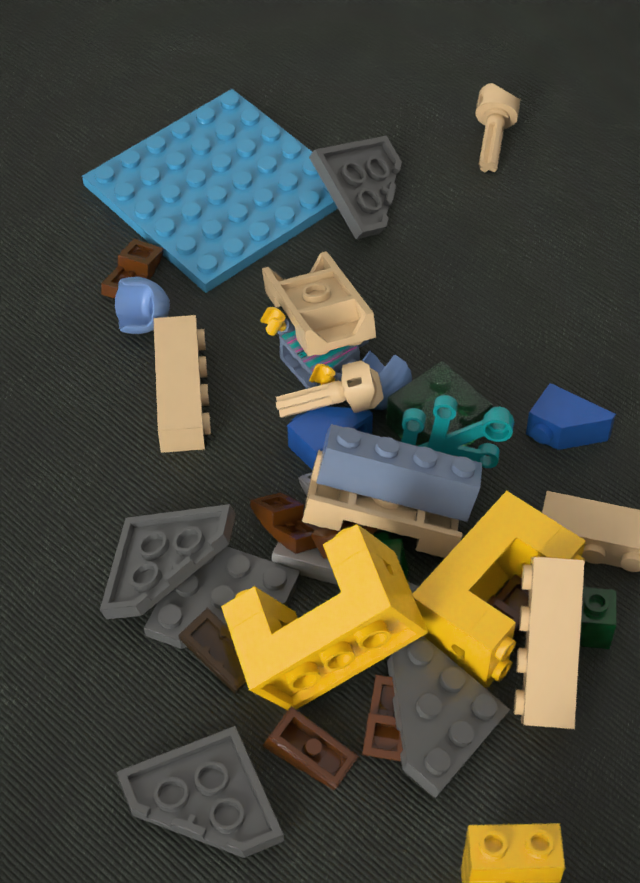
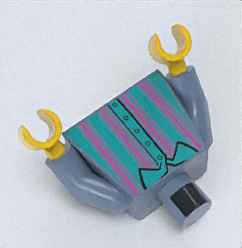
(313, 369)

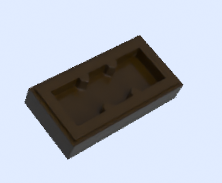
(215, 648)

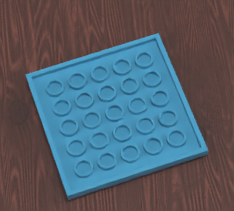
(215, 189)

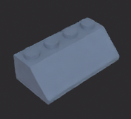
(399, 472)

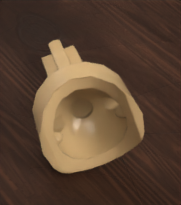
(496, 111)
(358, 386)

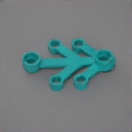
(495, 426)

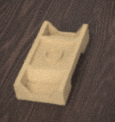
(322, 307)
(330, 506)

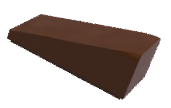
(310, 749)

